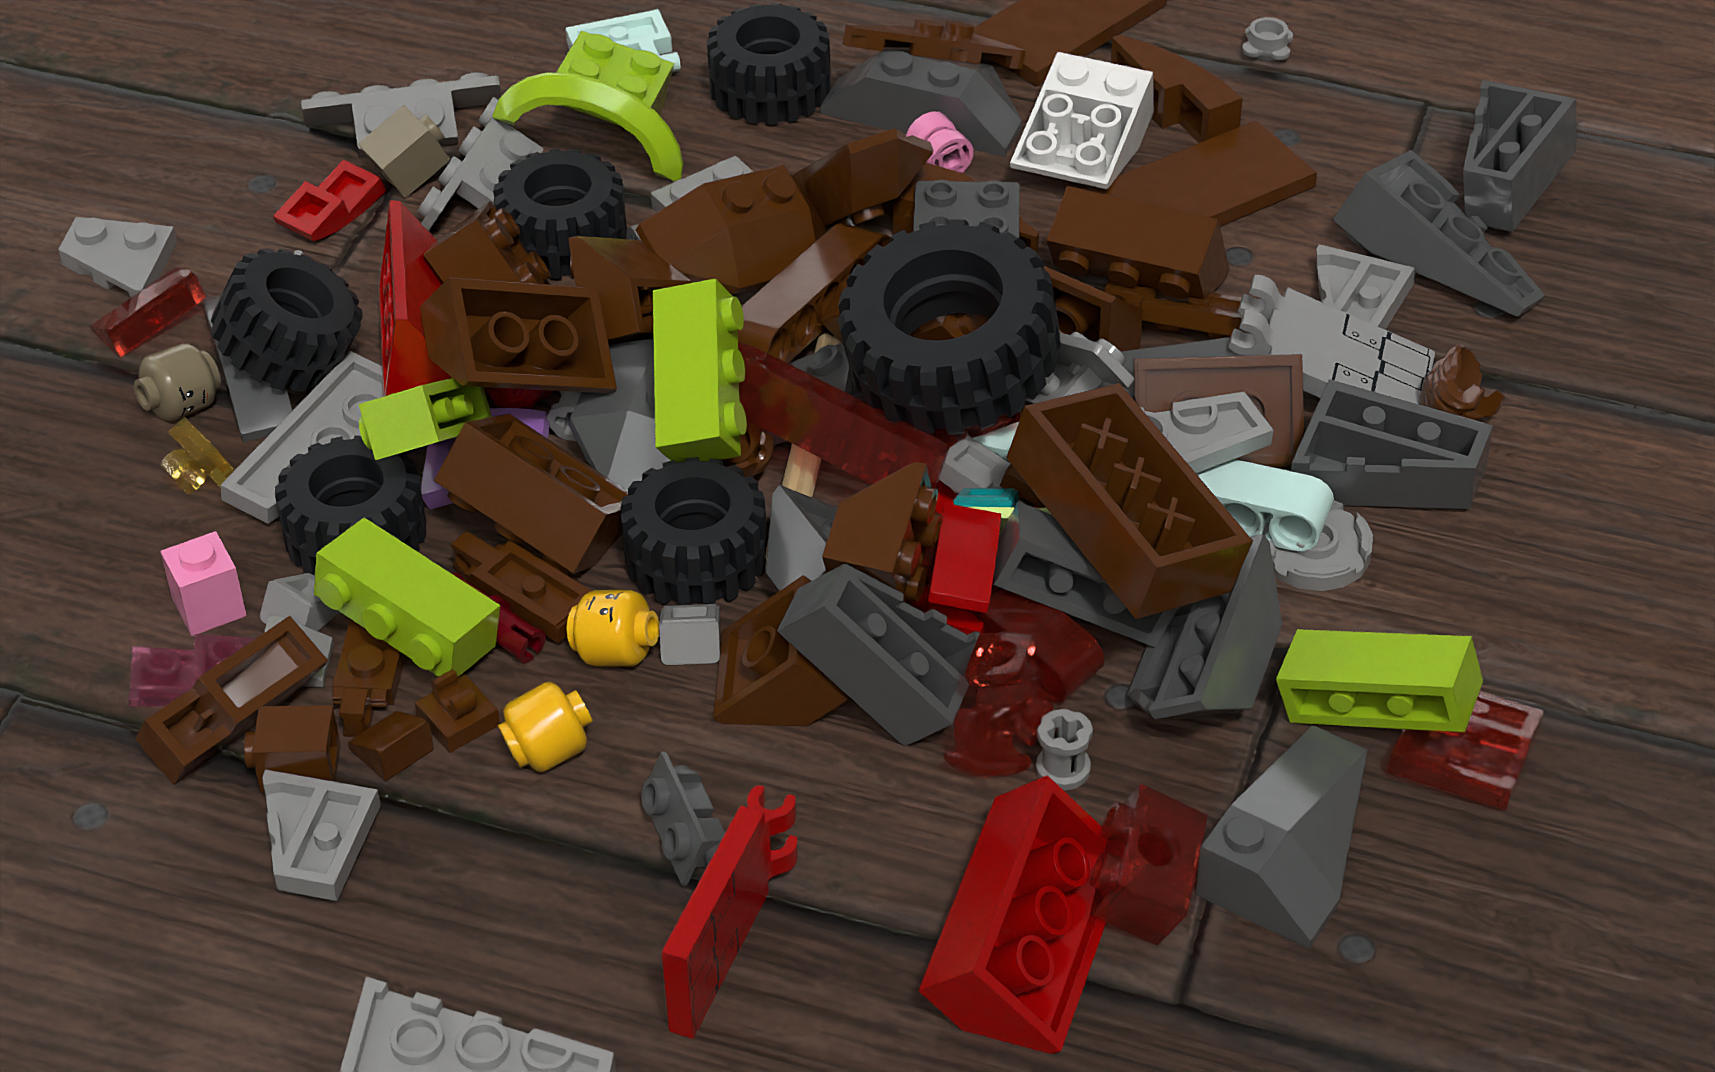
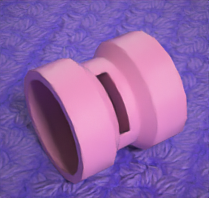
(950, 147)

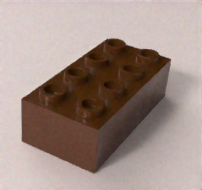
(1128, 500)

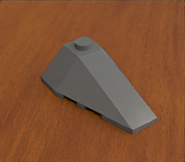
(1412, 220)
(1288, 839)

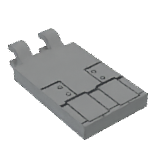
(1330, 343)

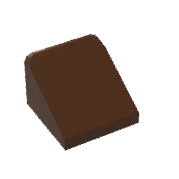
(393, 743)

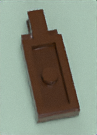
(1214, 315)
(528, 583)
(365, 678)

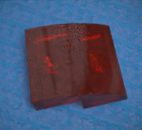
(1474, 763)

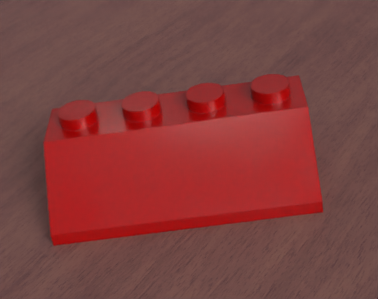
(403, 287)
(1021, 922)

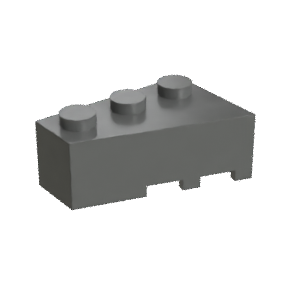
(1515, 151)
(1392, 451)
(882, 651)

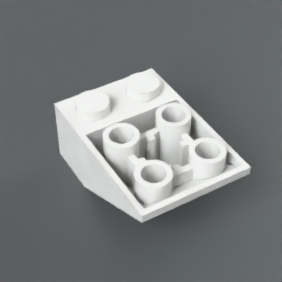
(1086, 121)

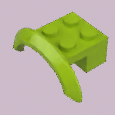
(609, 84)

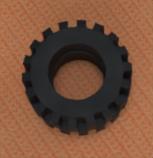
(769, 63)
(562, 198)
(285, 319)
(340, 486)
(694, 531)

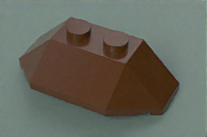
(863, 176)
(736, 229)

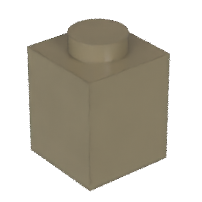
(406, 150)

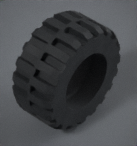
(941, 274)

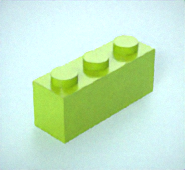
(698, 372)
(420, 416)
(406, 599)
(1380, 680)

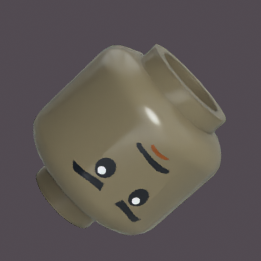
(177, 382)

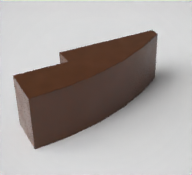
(1181, 90)
(228, 699)

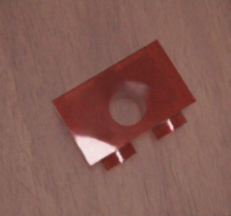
(1147, 864)

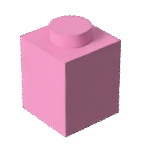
(203, 583)

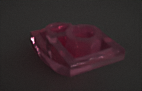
(166, 673)

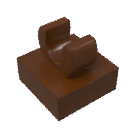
(457, 711)

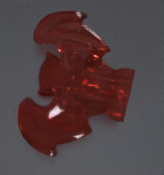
(1004, 705)

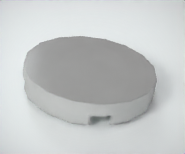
(1329, 562)

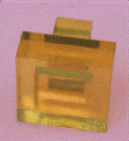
(195, 459)

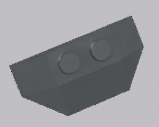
(899, 88)
(619, 427)
(1214, 648)

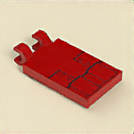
(724, 909)

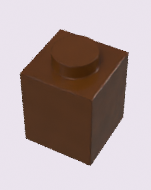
(294, 742)

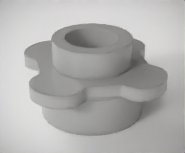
(1267, 39)

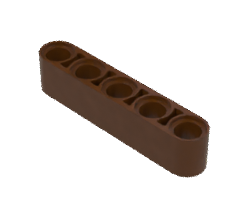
(789, 308)

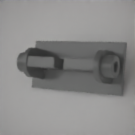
(678, 809)

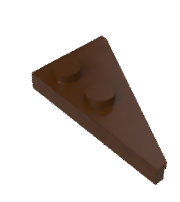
(934, 40)

